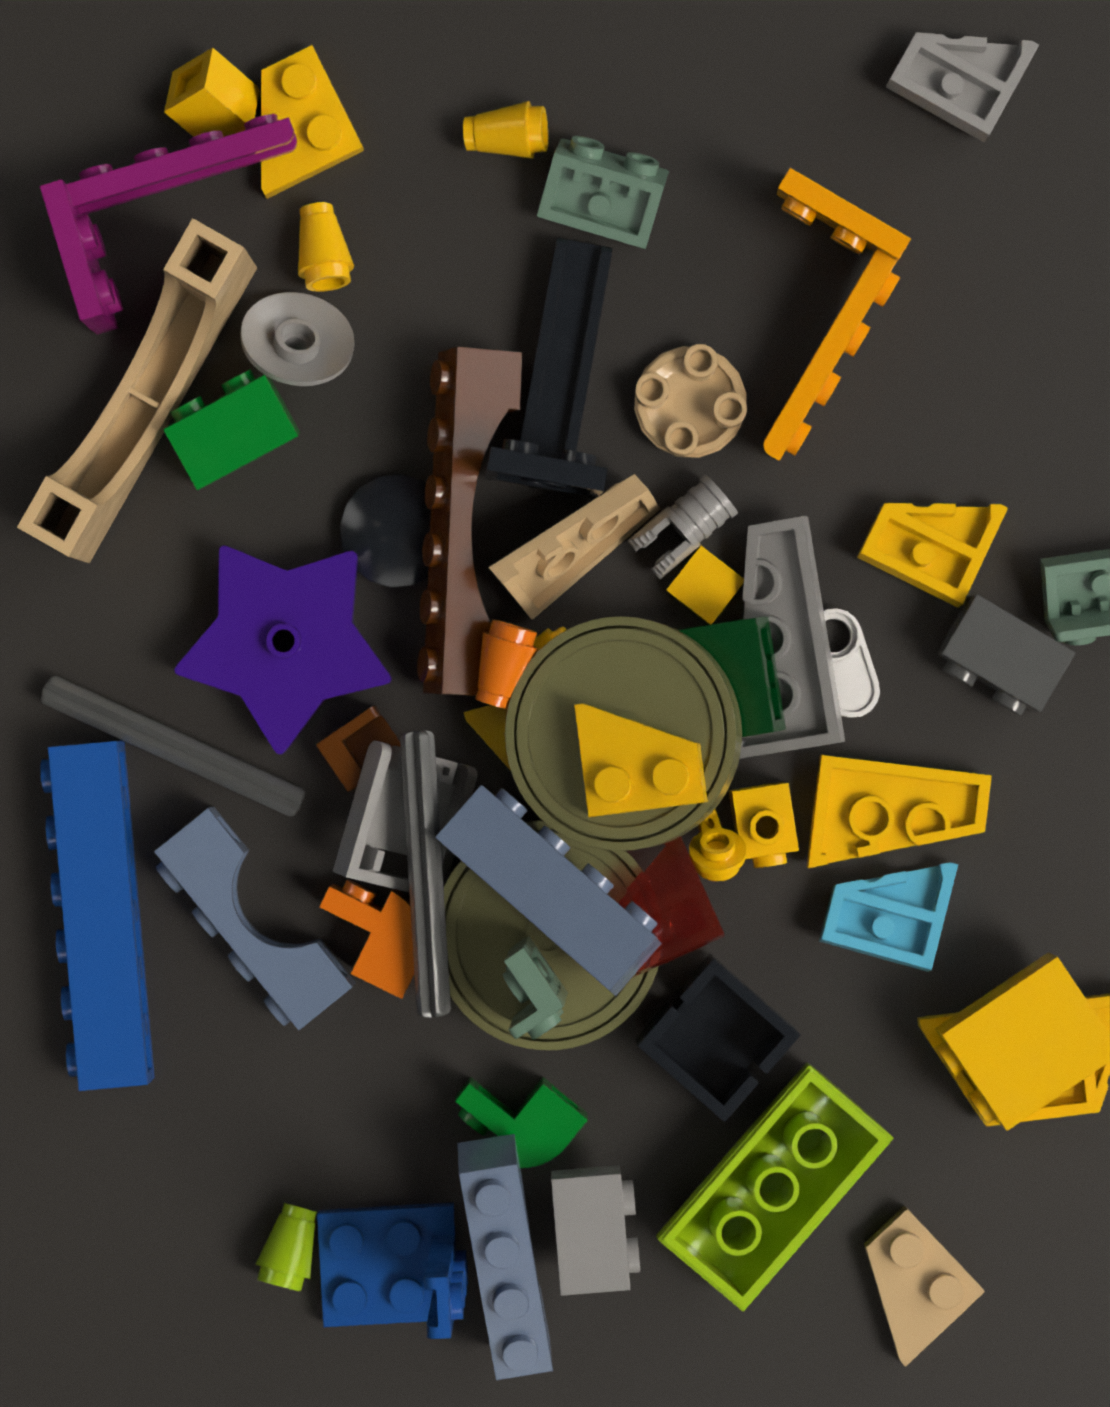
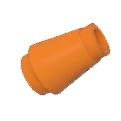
(502, 661)

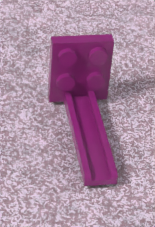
(152, 173)

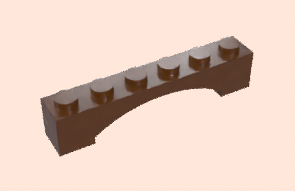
(472, 397)

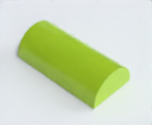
(774, 1186)

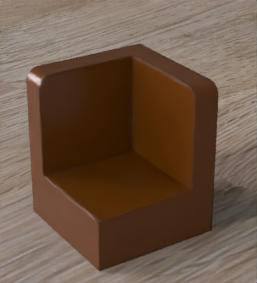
(348, 745)

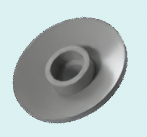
(302, 323)

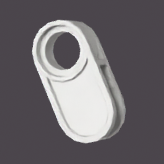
(853, 669)

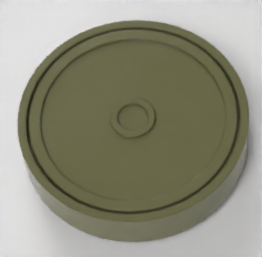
(635, 673)
(486, 926)

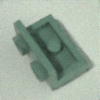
(1077, 596)

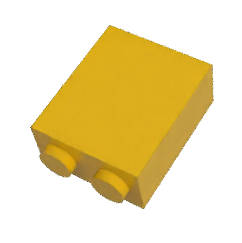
(1025, 1042)

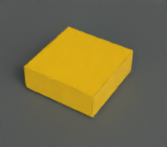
(705, 585)

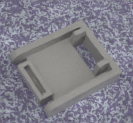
(379, 815)

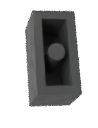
(1004, 655)

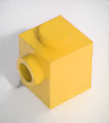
(765, 822)

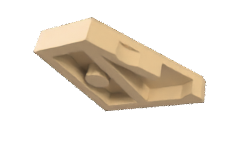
(917, 1283)

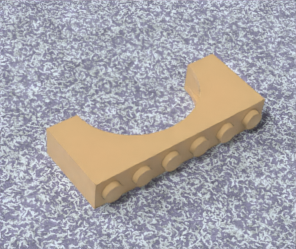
(196, 301)

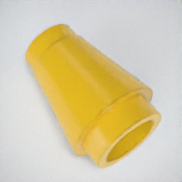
(509, 131)
(322, 249)

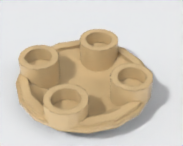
(690, 401)

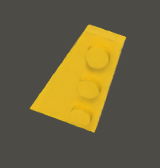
(889, 807)

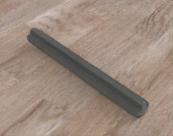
(172, 746)
(425, 873)

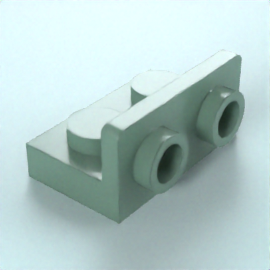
(603, 191)
(533, 979)

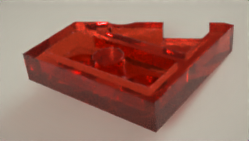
(677, 901)

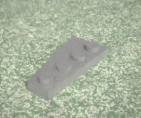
(785, 588)

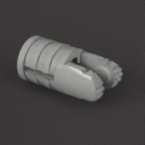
(692, 518)

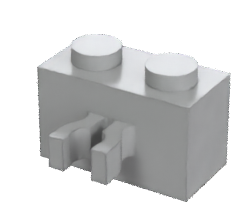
(592, 1231)

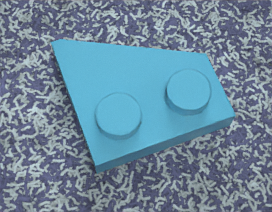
(891, 915)

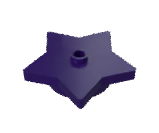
(328, 648)

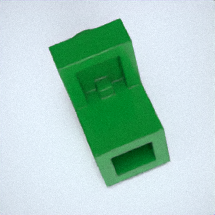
(540, 1124)

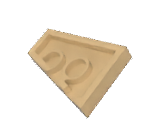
(571, 548)

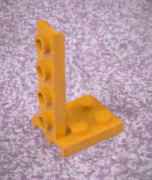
(854, 231)

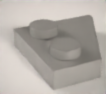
(961, 78)

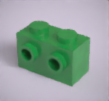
(231, 429)

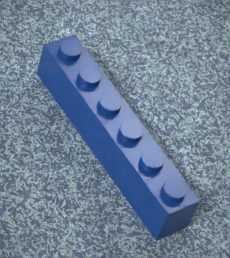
(99, 915)

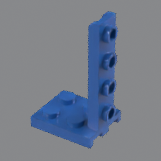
(392, 1267)

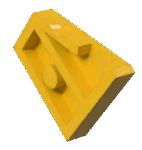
(323, 131)
(933, 545)
(635, 765)

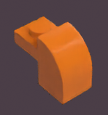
(388, 951)

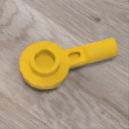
(716, 850)

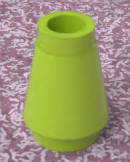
(289, 1249)

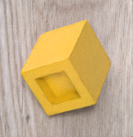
(211, 96)

